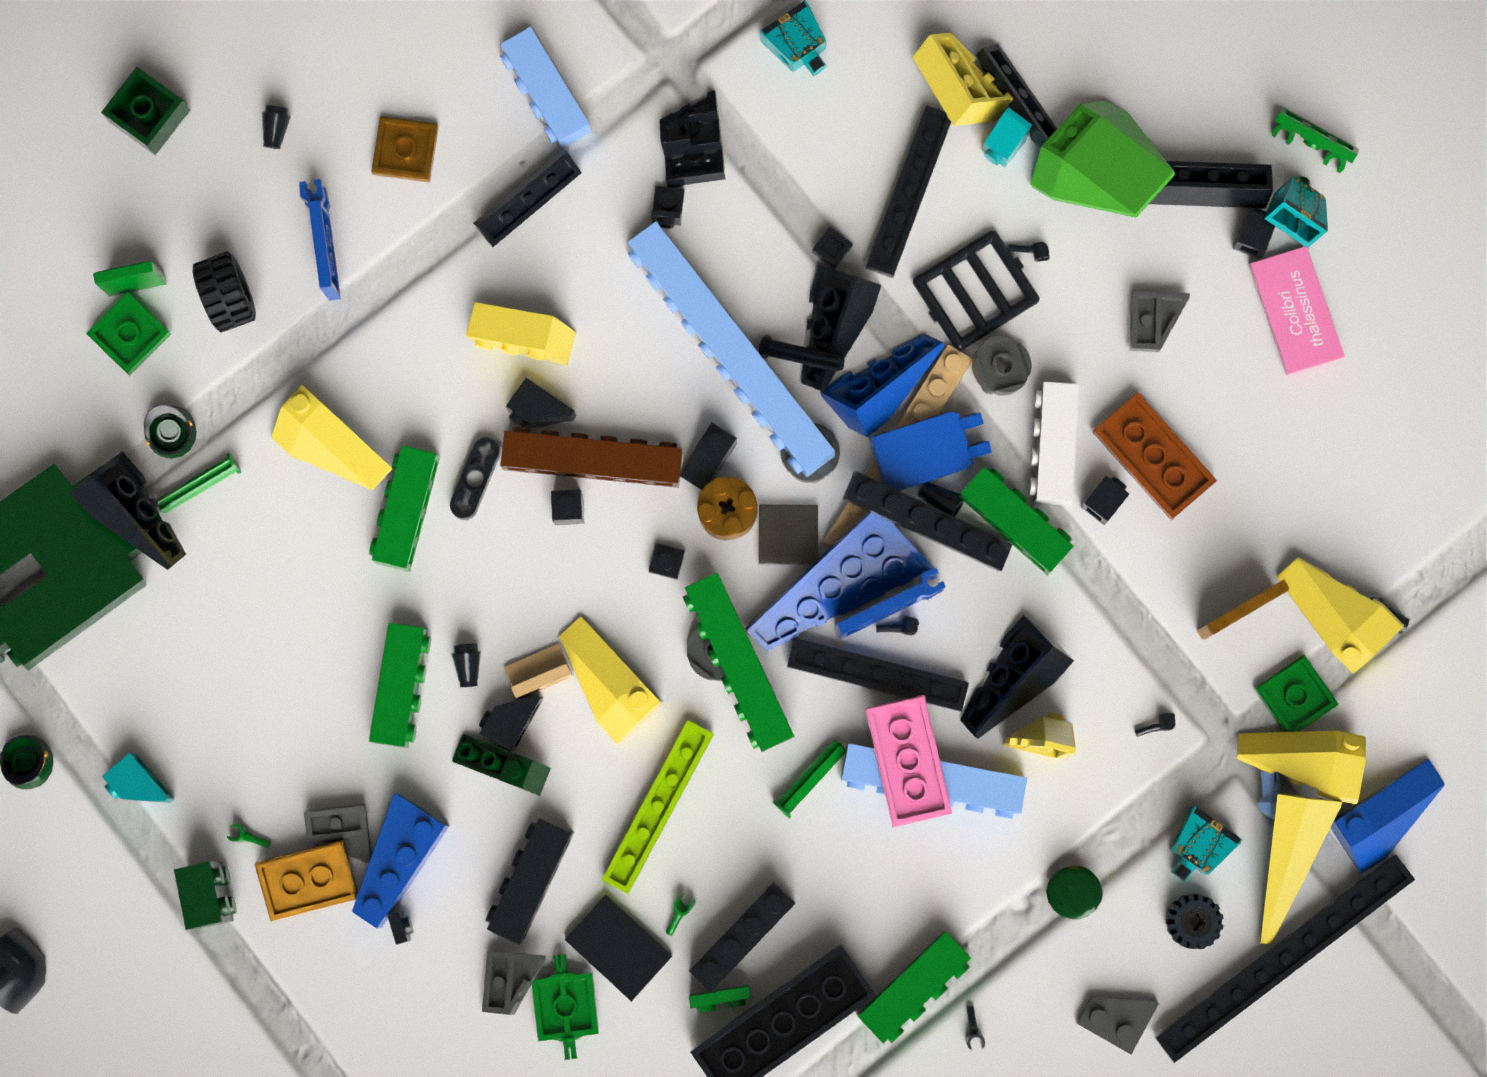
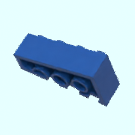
(399, 855)

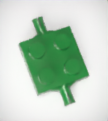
(565, 1006)

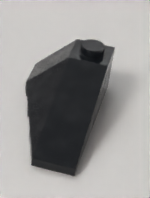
(120, 502)

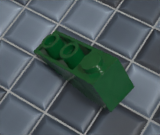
(501, 764)

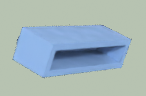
(545, 88)

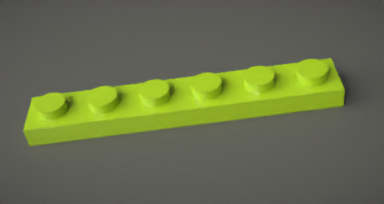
(657, 807)

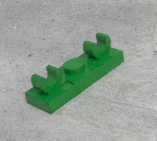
(1315, 138)

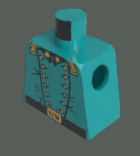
(796, 39)
(1299, 211)
(1201, 844)

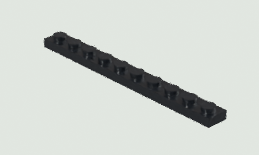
(1284, 958)

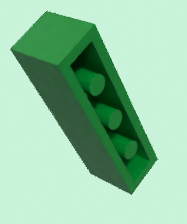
(405, 508)
(1016, 520)
(399, 685)
(914, 987)

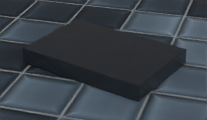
(618, 947)

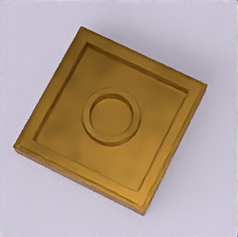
(405, 149)

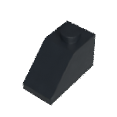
(537, 407)
(709, 456)
(509, 721)

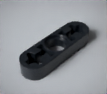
(490, 461)

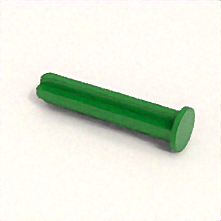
(198, 484)
(810, 778)

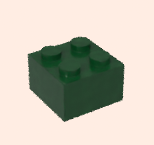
(145, 111)
(205, 895)

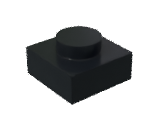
(832, 247)
(666, 561)
(401, 927)

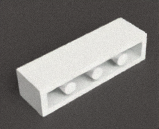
(1055, 443)

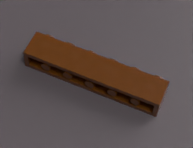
(591, 458)

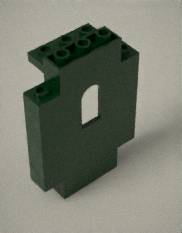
(83, 562)

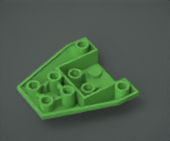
(1101, 162)

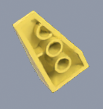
(611, 688)
(1321, 759)

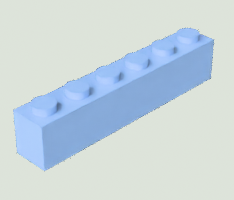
(964, 784)

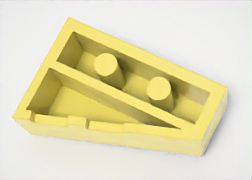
(958, 82)
(520, 333)

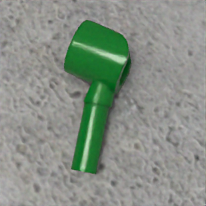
(246, 836)
(680, 911)

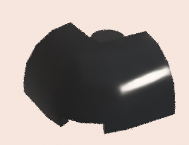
(20, 970)

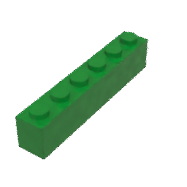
(739, 662)

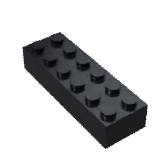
(786, 1019)

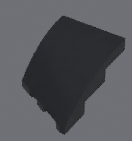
(693, 143)

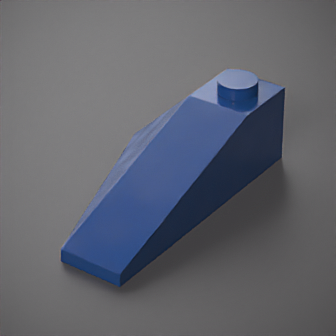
(875, 393)
(1383, 818)

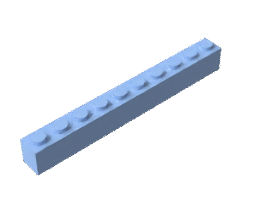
(731, 350)

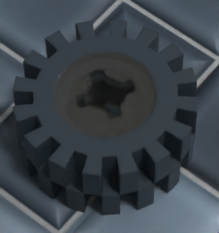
(1183, 920)

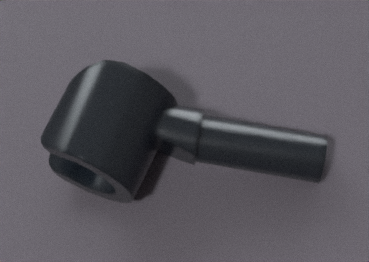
(1039, 250)
(908, 627)
(1166, 723)
(973, 1028)

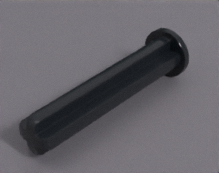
(800, 354)

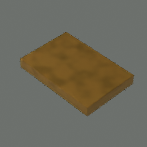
(1243, 609)
(306, 880)

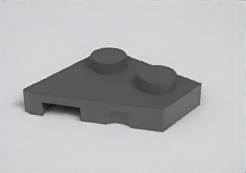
(1154, 318)
(340, 823)
(508, 980)
(1118, 1020)

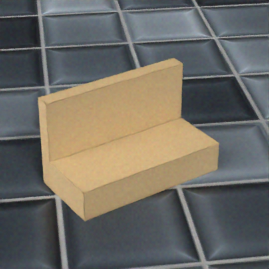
(538, 671)

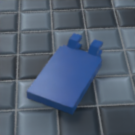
(322, 237)
(927, 449)
(892, 605)

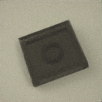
(788, 534)

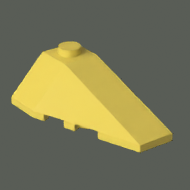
(320, 438)
(1343, 618)
(1045, 736)

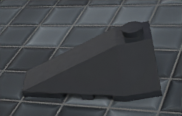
(838, 316)
(1021, 672)

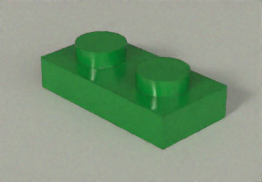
(732, 996)

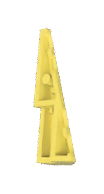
(1297, 836)

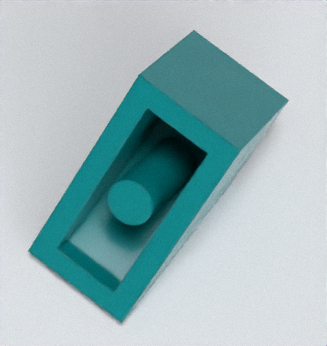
(1006, 138)
(135, 781)

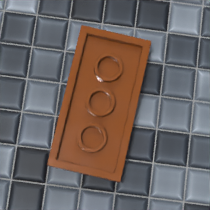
(1154, 456)

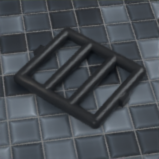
(983, 327)

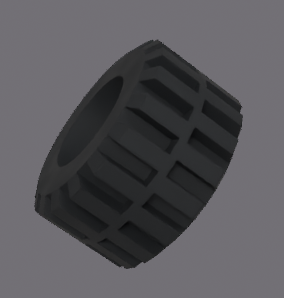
(224, 291)

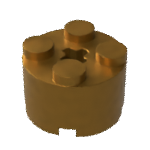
(721, 492)

